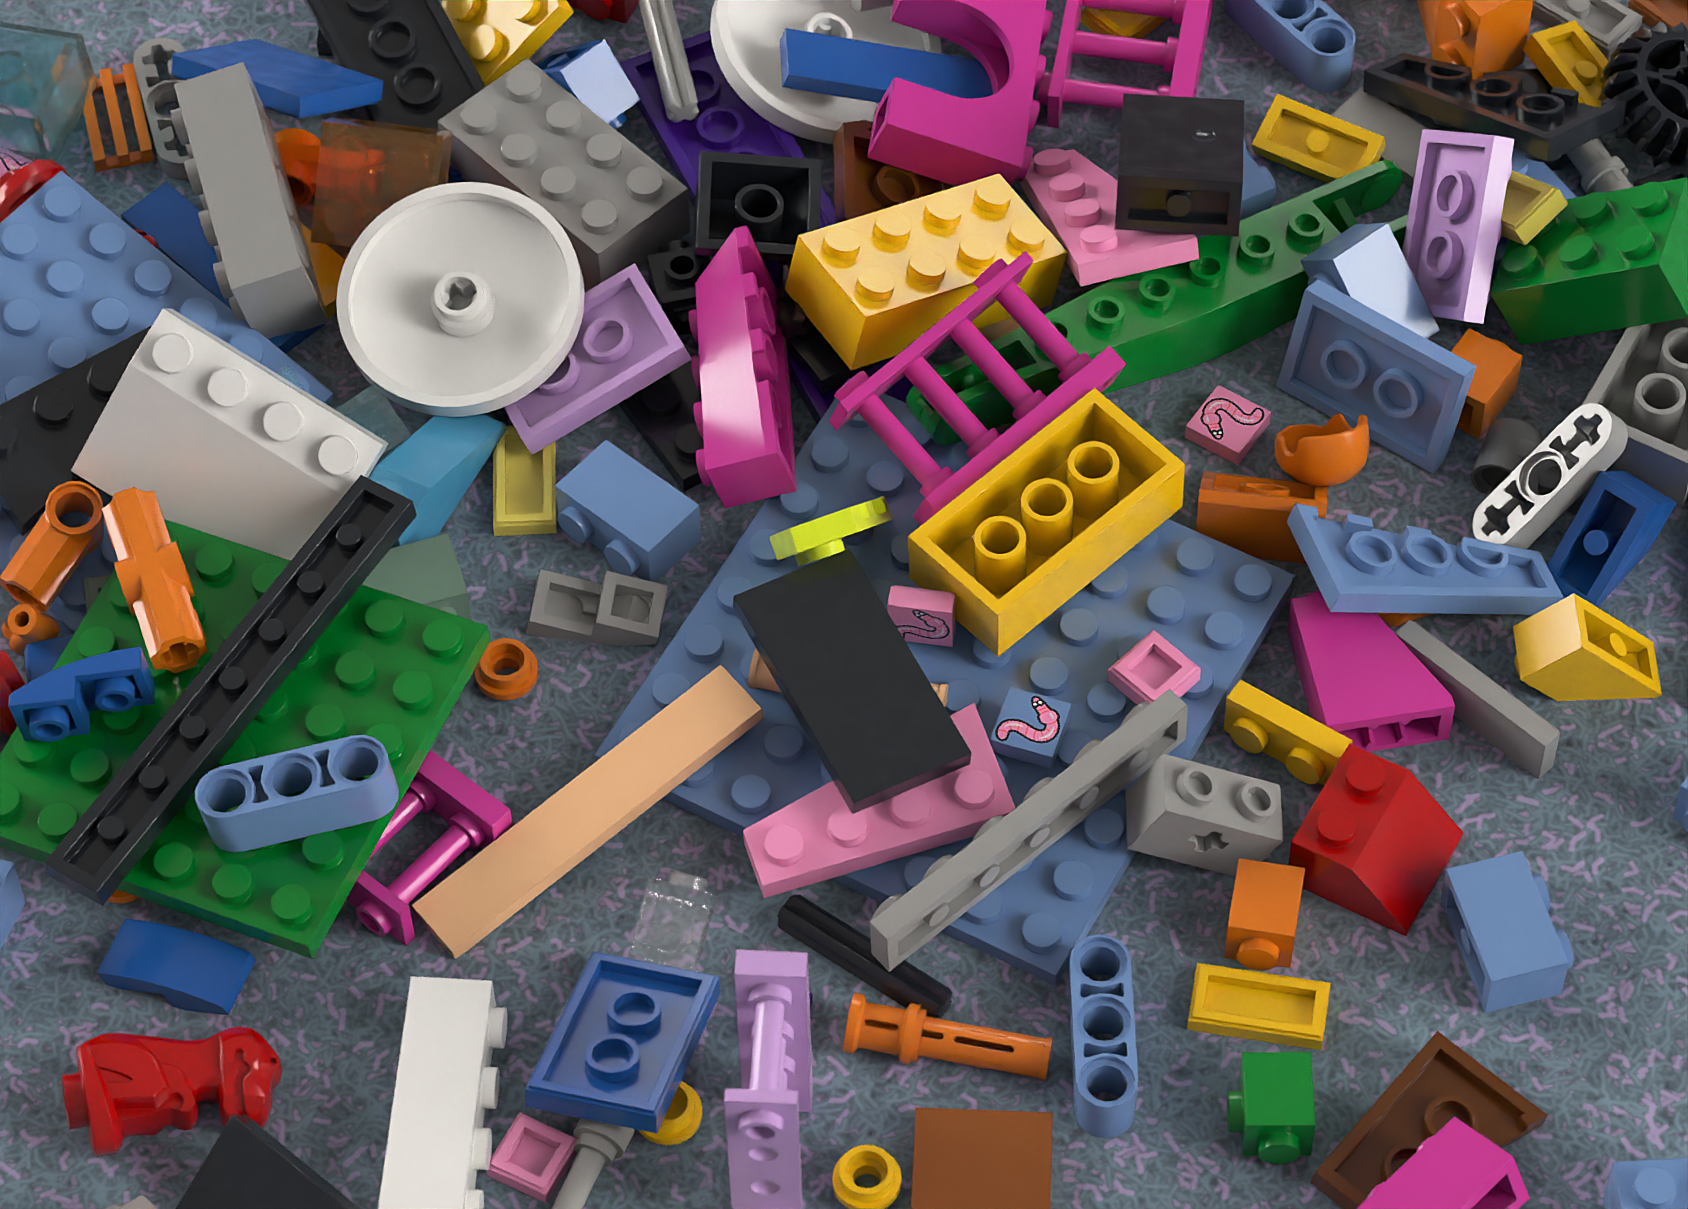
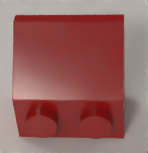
(1374, 841)

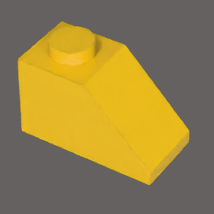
(1584, 654)

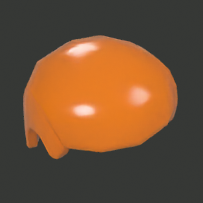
(1323, 454)

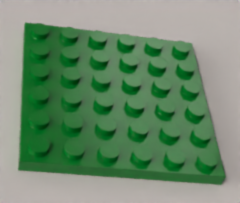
(373, 672)

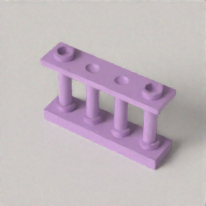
(774, 1080)

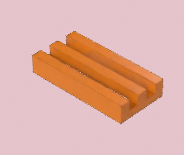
(108, 83)

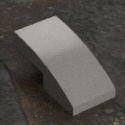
(614, 612)

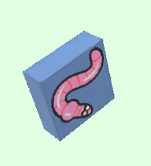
(1030, 727)

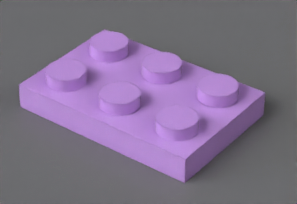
(1457, 220)
(617, 352)

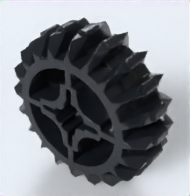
(1653, 81)

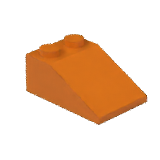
(1477, 32)

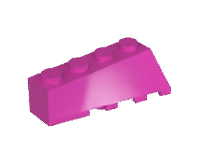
(741, 378)

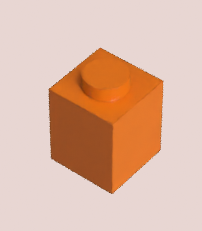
(1492, 382)
(1264, 914)

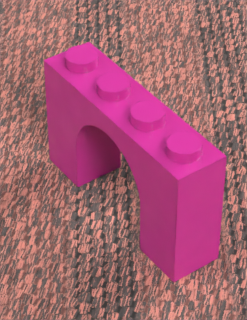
(958, 136)

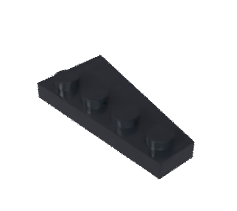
(1492, 105)

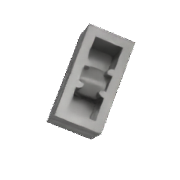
(1202, 815)

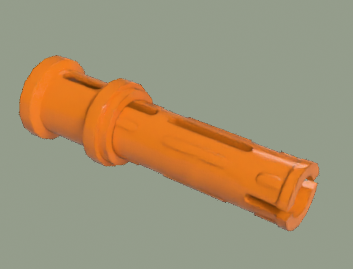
(902, 1032)

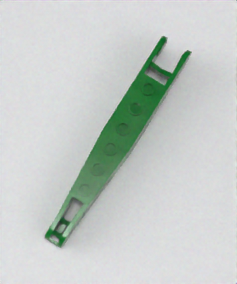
(1184, 310)

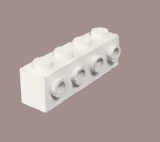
(443, 1095)

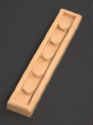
(587, 812)

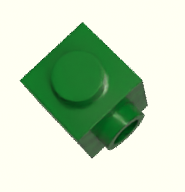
(1274, 1106)

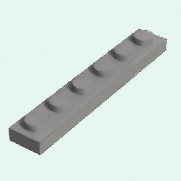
(1011, 842)

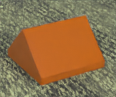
(1254, 513)

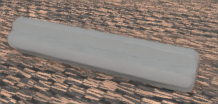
(669, 59)

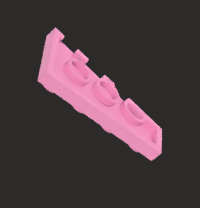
(1080, 210)
(824, 840)

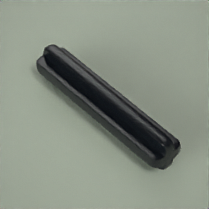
(853, 953)

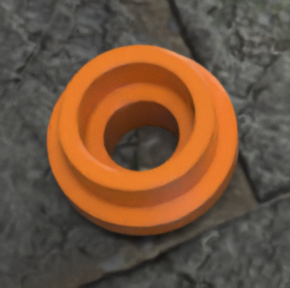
(506, 654)

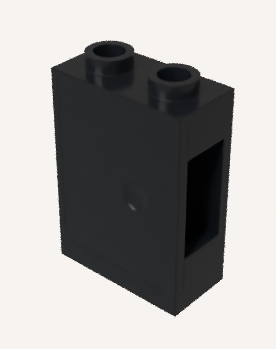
(1180, 165)

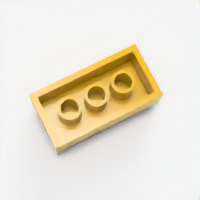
(903, 268)
(1047, 520)

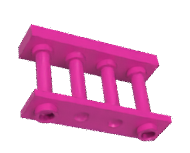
(1179, 55)
(986, 447)
(473, 821)

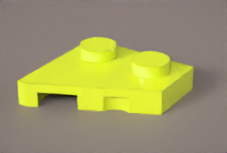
(823, 535)

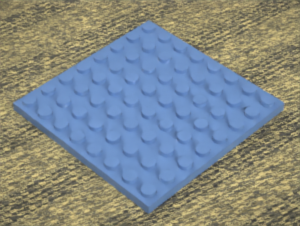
(1175, 581)

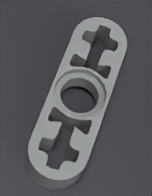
(157, 94)
(1575, 478)

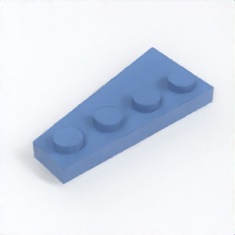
(1417, 571)

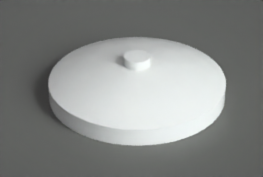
(748, 52)
(460, 299)

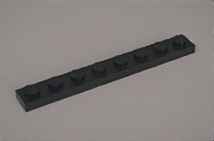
(230, 690)

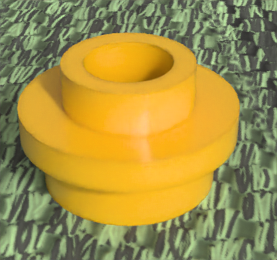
(866, 1160)

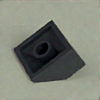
(766, 193)

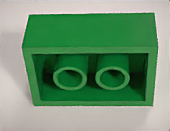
(1600, 265)

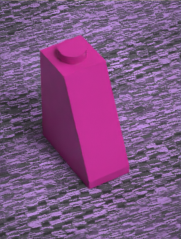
(1365, 678)

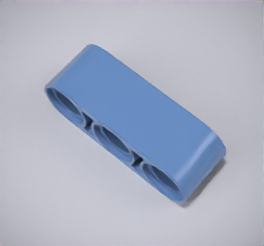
(1301, 36)
(266, 783)
(1107, 1009)

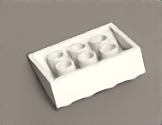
(224, 441)

